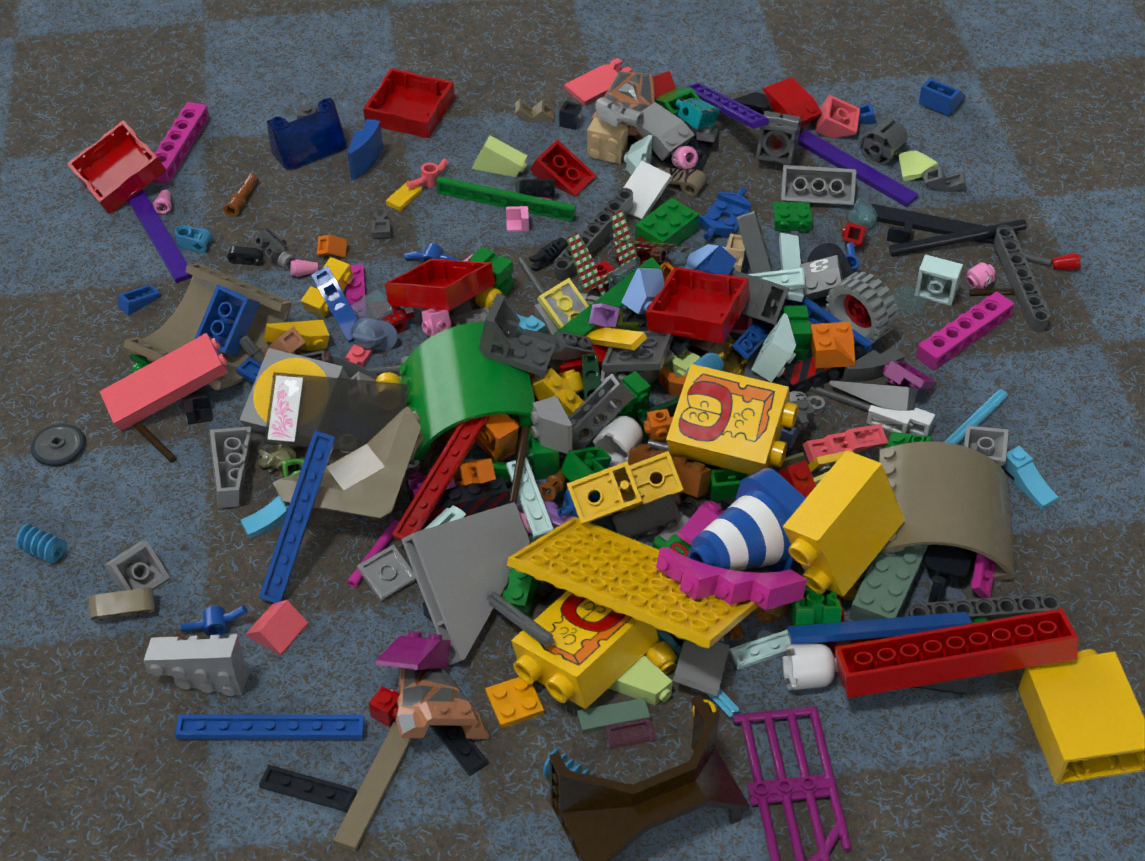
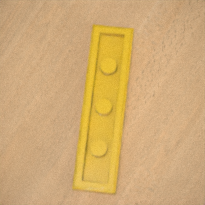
(616, 337)

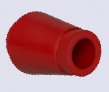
(1067, 262)

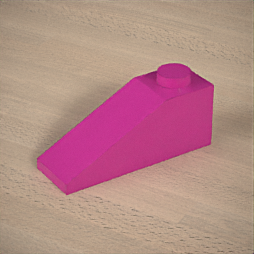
(699, 521)

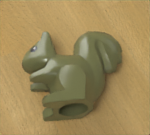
(275, 459)

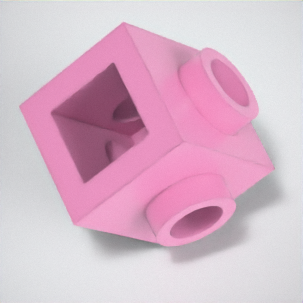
(435, 321)

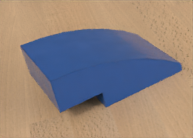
(365, 148)

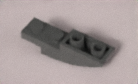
(567, 344)

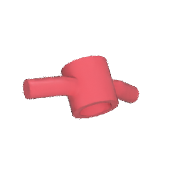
(429, 174)

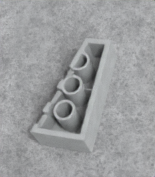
(230, 463)
(196, 658)

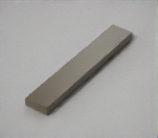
(372, 790)

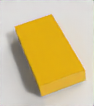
(403, 197)

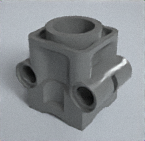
(776, 150)

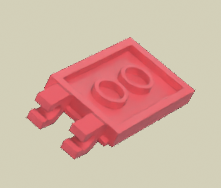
(595, 83)

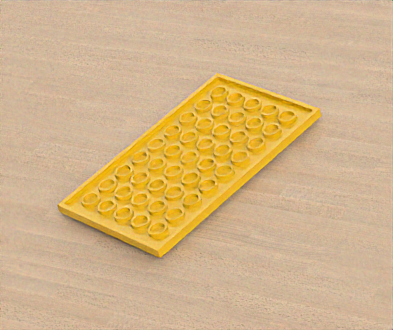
(625, 578)

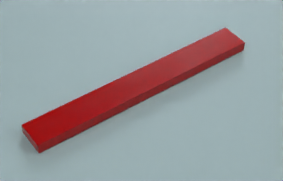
(439, 477)

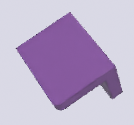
(604, 315)

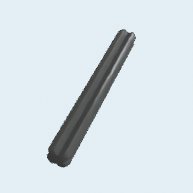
(521, 619)

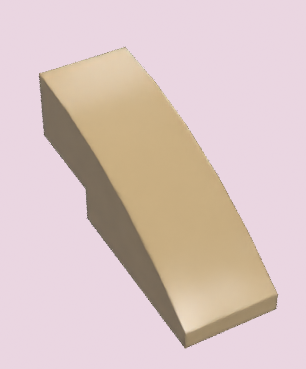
(736, 248)

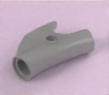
(617, 113)

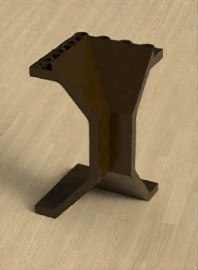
(609, 815)

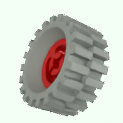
(864, 304)

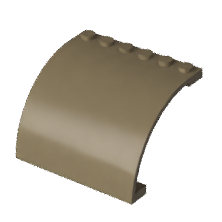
(186, 320)
(951, 500)

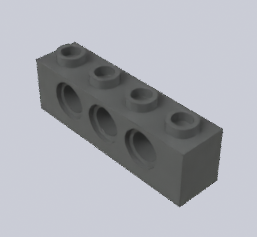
(598, 410)

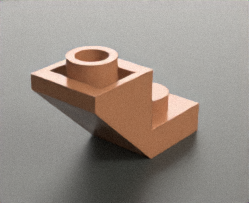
(288, 342)

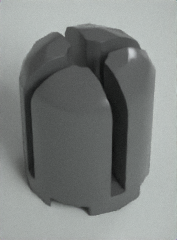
(884, 141)

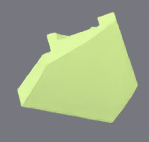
(914, 164)

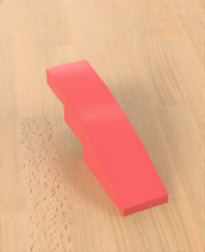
(853, 439)

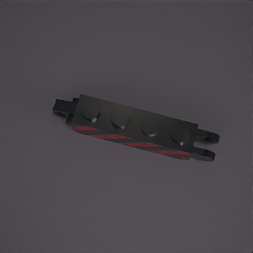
(803, 374)
(474, 497)

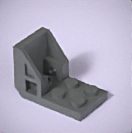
(506, 345)

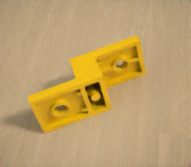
(624, 487)

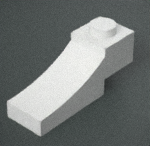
(914, 421)

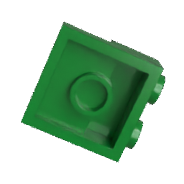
(792, 216)

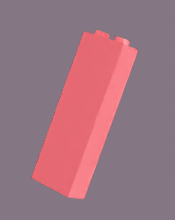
(164, 381)

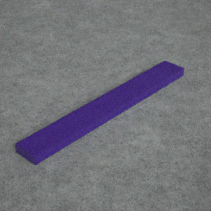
(730, 107)
(863, 172)
(159, 237)

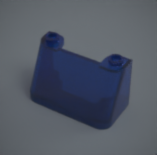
(307, 138)

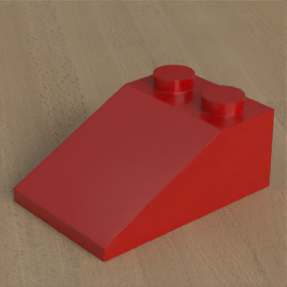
(792, 99)
(562, 165)

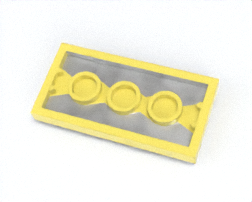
(563, 303)

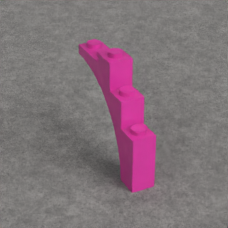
(731, 586)

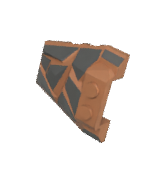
(632, 91)
(435, 699)

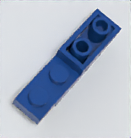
(336, 301)
(751, 339)

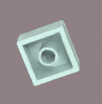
(938, 279)

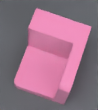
(517, 218)

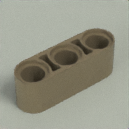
(121, 603)

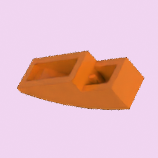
(474, 472)

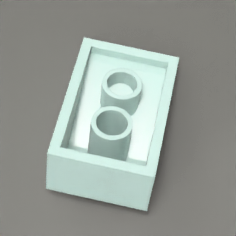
(776, 350)

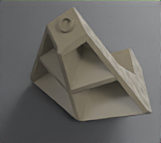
(369, 477)

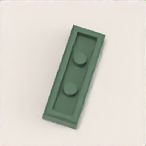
(598, 717)

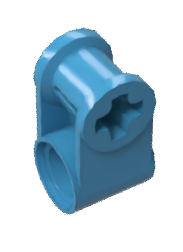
(191, 239)

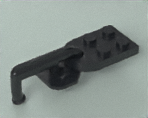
(948, 561)

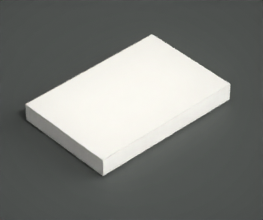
(647, 186)

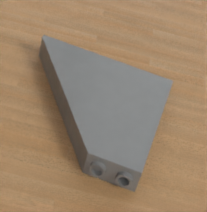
(463, 565)

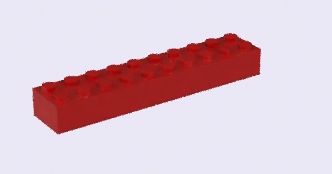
(956, 652)

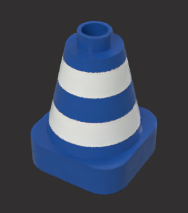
(752, 527)

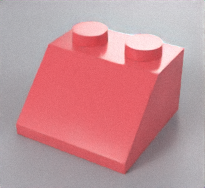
(837, 118)

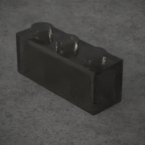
(647, 518)

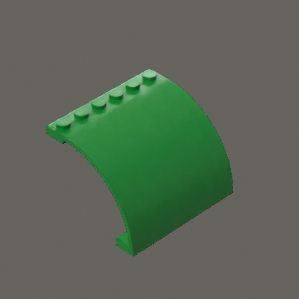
(456, 384)

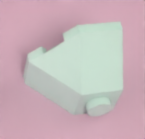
(639, 152)

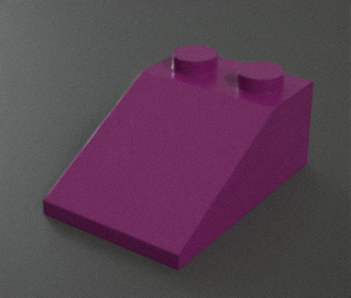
(416, 652)

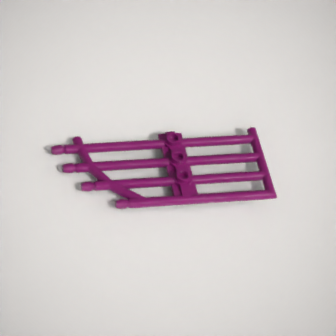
(795, 788)

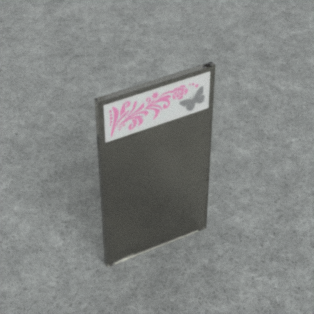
(335, 406)

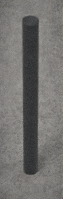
(953, 238)

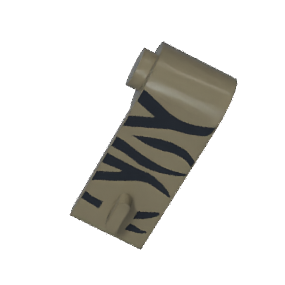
(689, 179)

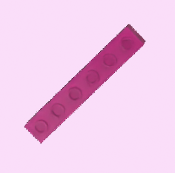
(181, 138)
(964, 330)

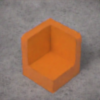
(331, 246)

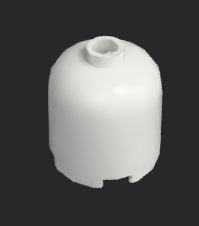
(619, 437)
(808, 666)

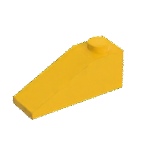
(313, 332)

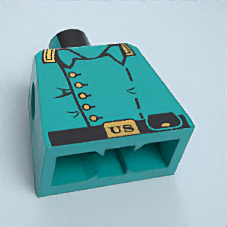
(697, 112)

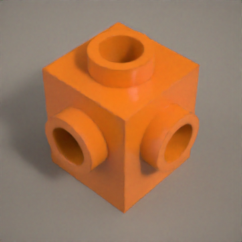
(658, 424)

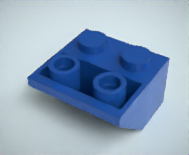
(940, 96)

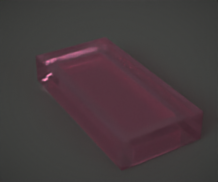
(629, 733)

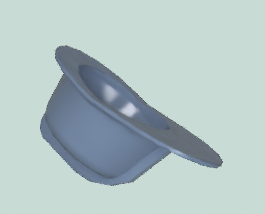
(374, 334)

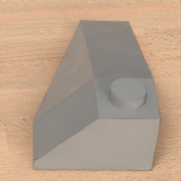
(884, 396)

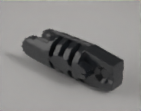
(548, 253)

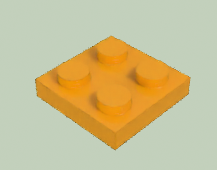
(514, 702)

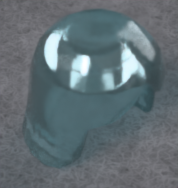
(862, 213)

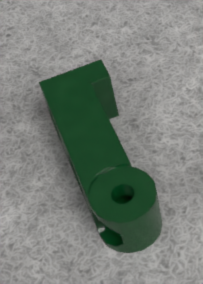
(590, 374)

